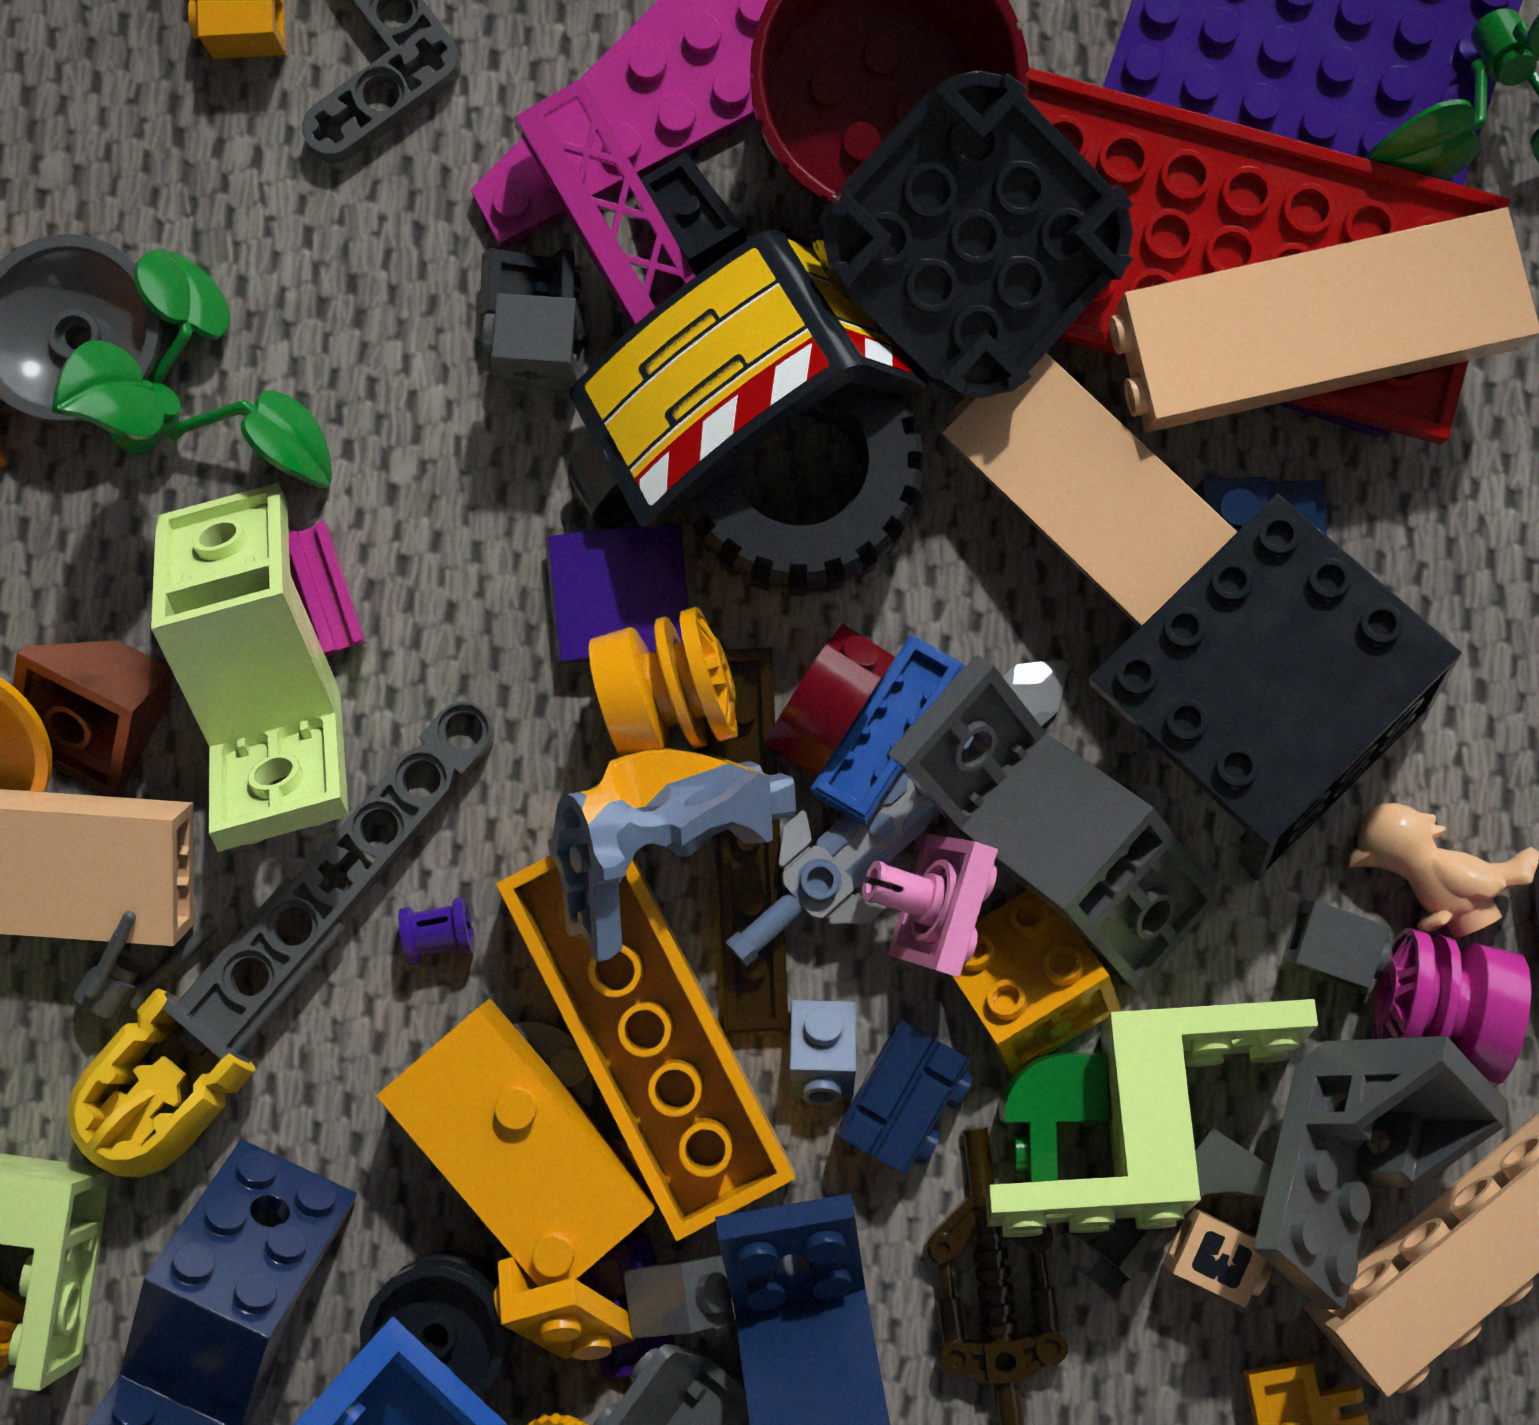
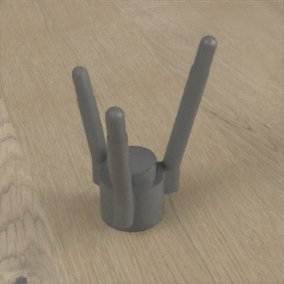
(112, 978)

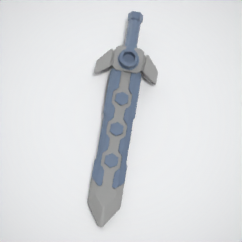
(825, 875)

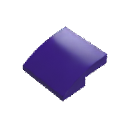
(613, 583)

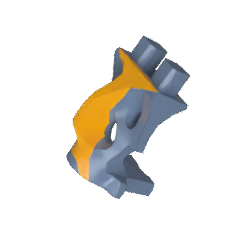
(657, 799)

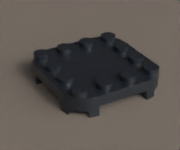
(974, 235)

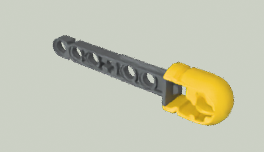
(117, 1127)

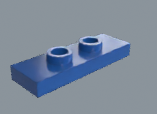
(860, 767)

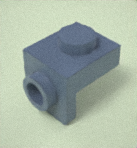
(822, 1051)

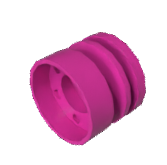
(1469, 997)

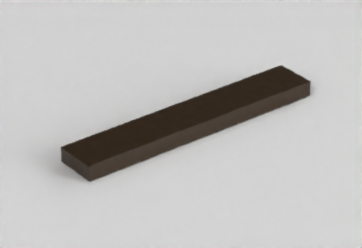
(749, 872)

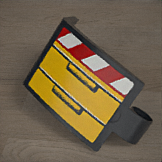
(720, 376)

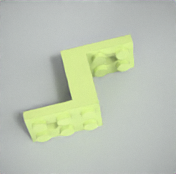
(249, 667)
(1152, 1115)
(61, 1216)

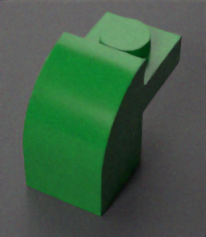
(1048, 1092)

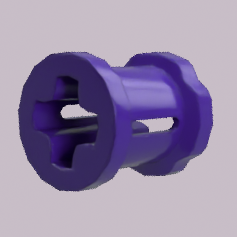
(436, 931)

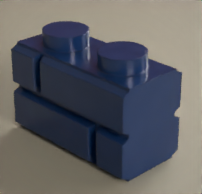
(904, 1098)

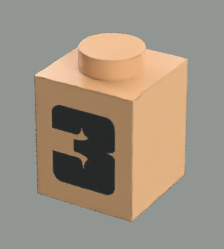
(1217, 1257)

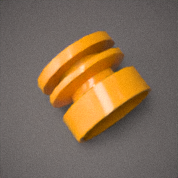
(666, 687)

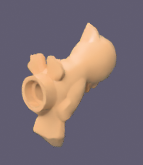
(1447, 883)

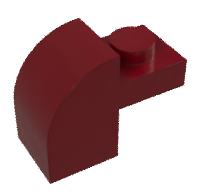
(828, 700)

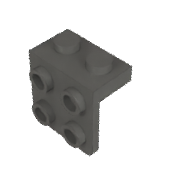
(679, 1389)

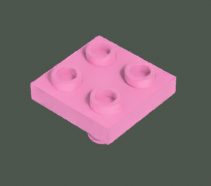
(936, 901)

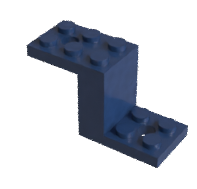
(225, 1295)
(803, 1314)

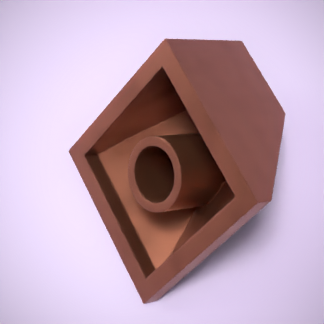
(95, 705)

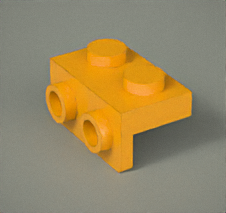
(560, 1315)

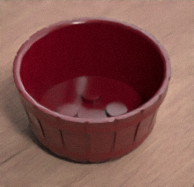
(847, 71)

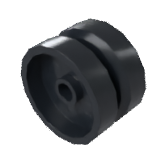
(458, 1294)

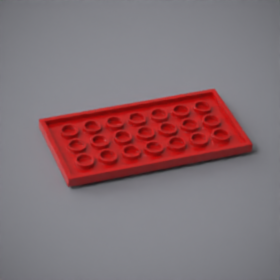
(1240, 196)

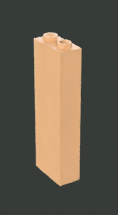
(1324, 320)
(1089, 487)
(89, 859)

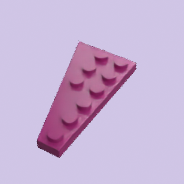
(664, 93)

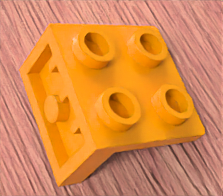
(1033, 981)

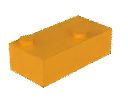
(519, 1147)

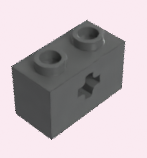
(536, 341)

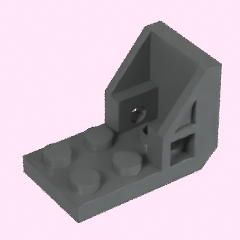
(1326, 1155)

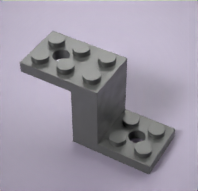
(1056, 823)

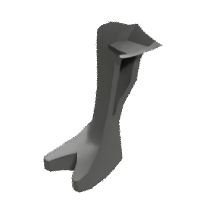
(1221, 1170)

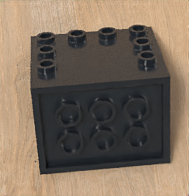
(1277, 677)

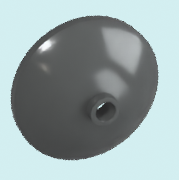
(50, 295)

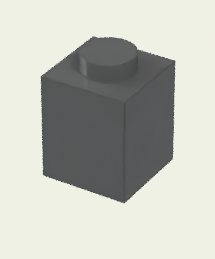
(1338, 944)
(678, 1297)

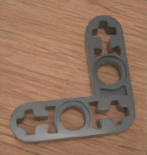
(404, 47)

